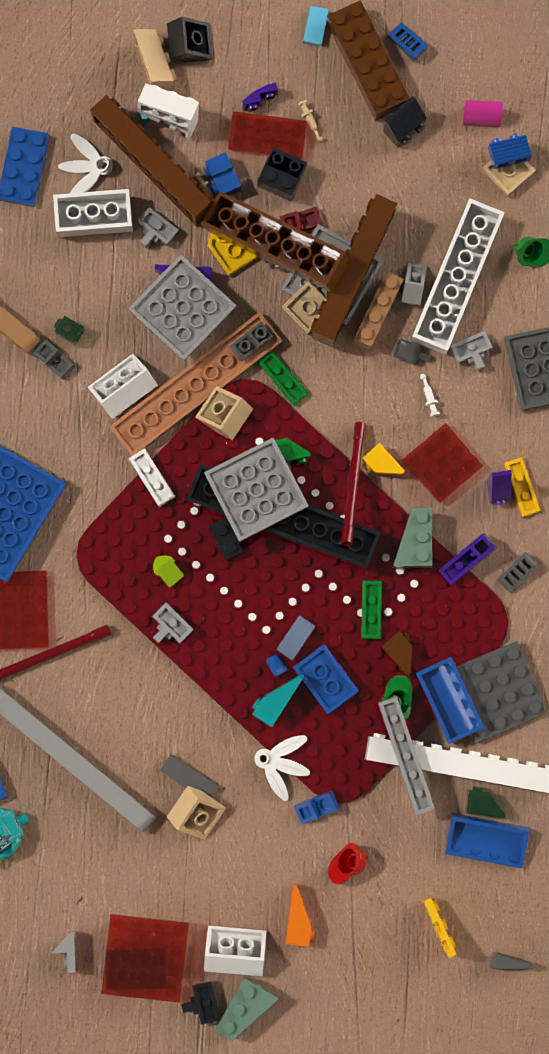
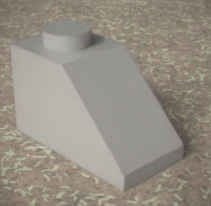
(414, 284)

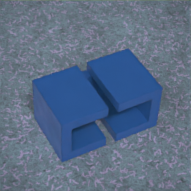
(222, 175)

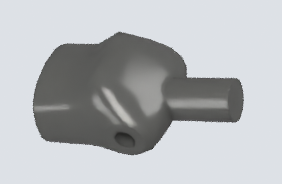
(409, 352)

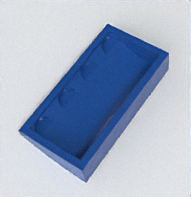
(449, 700)
(487, 840)

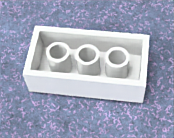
(93, 213)

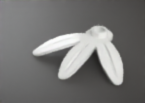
(93, 166)
(287, 766)

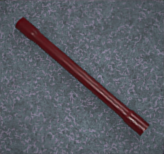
(348, 529)
(94, 635)

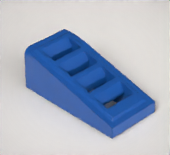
(413, 55)

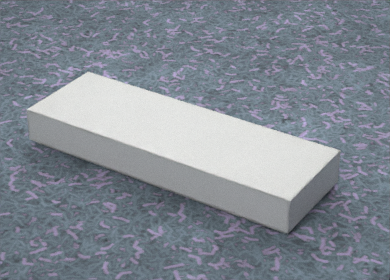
(151, 477)

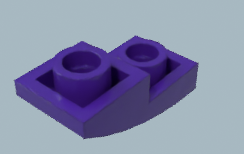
(253, 101)

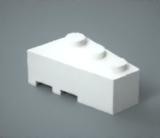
(170, 108)

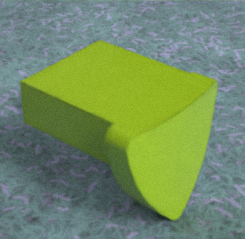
(167, 570)

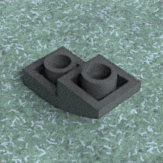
(251, 341)

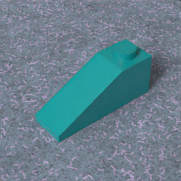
(274, 702)

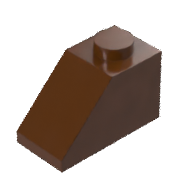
(400, 651)

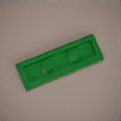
(282, 378)
(371, 609)

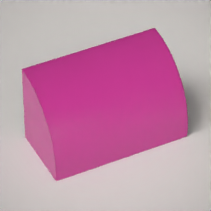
(482, 113)

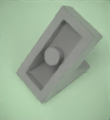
(68, 946)

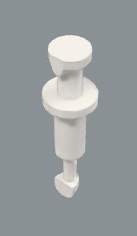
(431, 402)

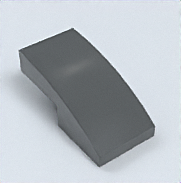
(53, 359)

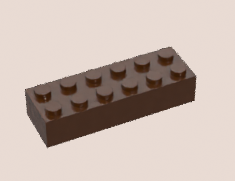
(367, 60)

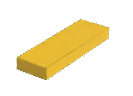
(522, 487)

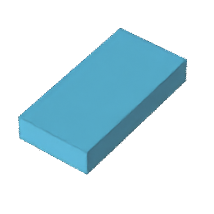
(315, 26)

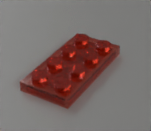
(261, 133)

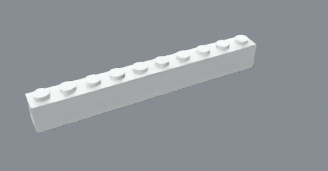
(465, 765)

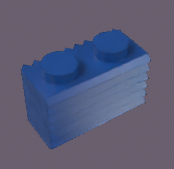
(509, 151)

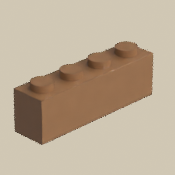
(378, 311)

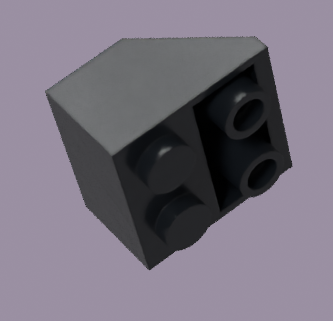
(282, 174)

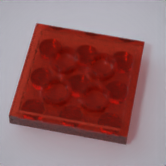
(442, 463)

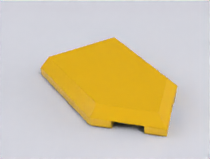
(229, 255)

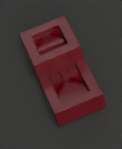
(303, 220)

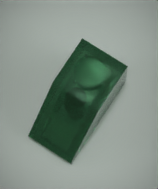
(482, 803)

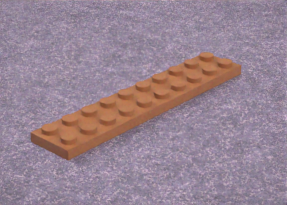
(188, 389)

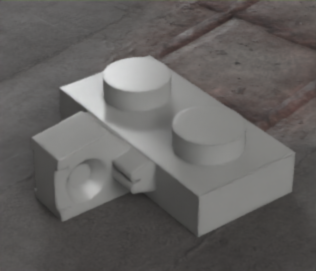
(156, 228)
(472, 350)
(170, 625)

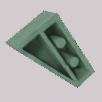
(416, 542)
(245, 1007)

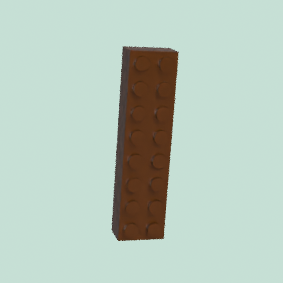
(150, 159)
(276, 241)
(362, 253)

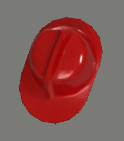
(347, 863)

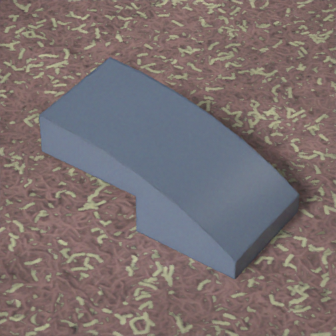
(296, 637)

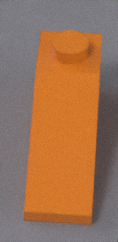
(299, 926)

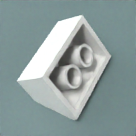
(122, 386)
(235, 951)

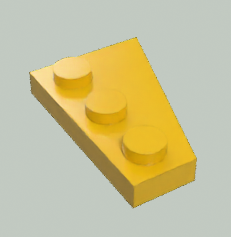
(440, 927)

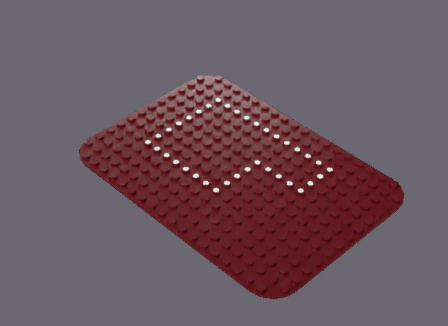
(254, 598)

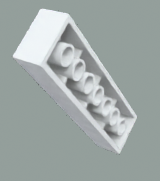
(457, 276)

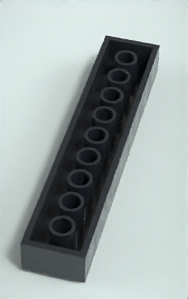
(307, 528)

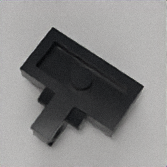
(225, 538)
(203, 1003)

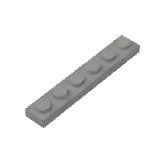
(406, 755)

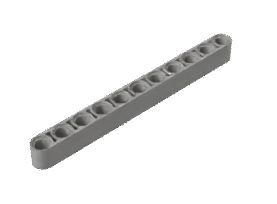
(75, 762)

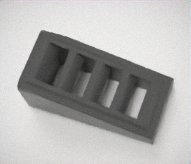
(529, 560)
(502, 961)

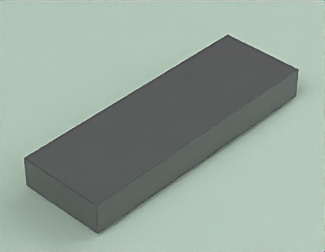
(187, 776)

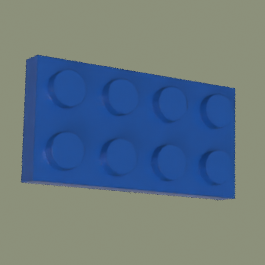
(23, 166)

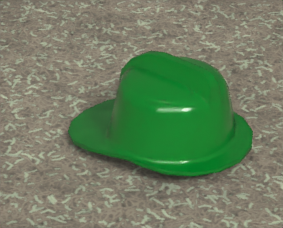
(532, 251)
(401, 688)

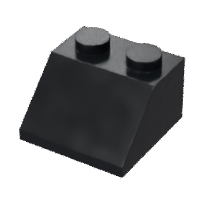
(189, 40)
(405, 122)

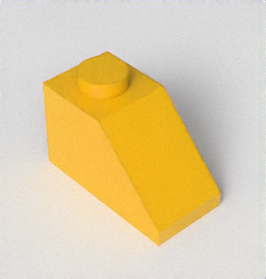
(381, 462)

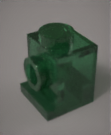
(71, 336)

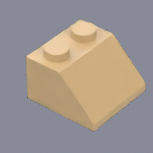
(224, 412)
(195, 813)

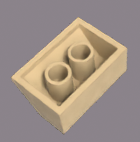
(154, 58)

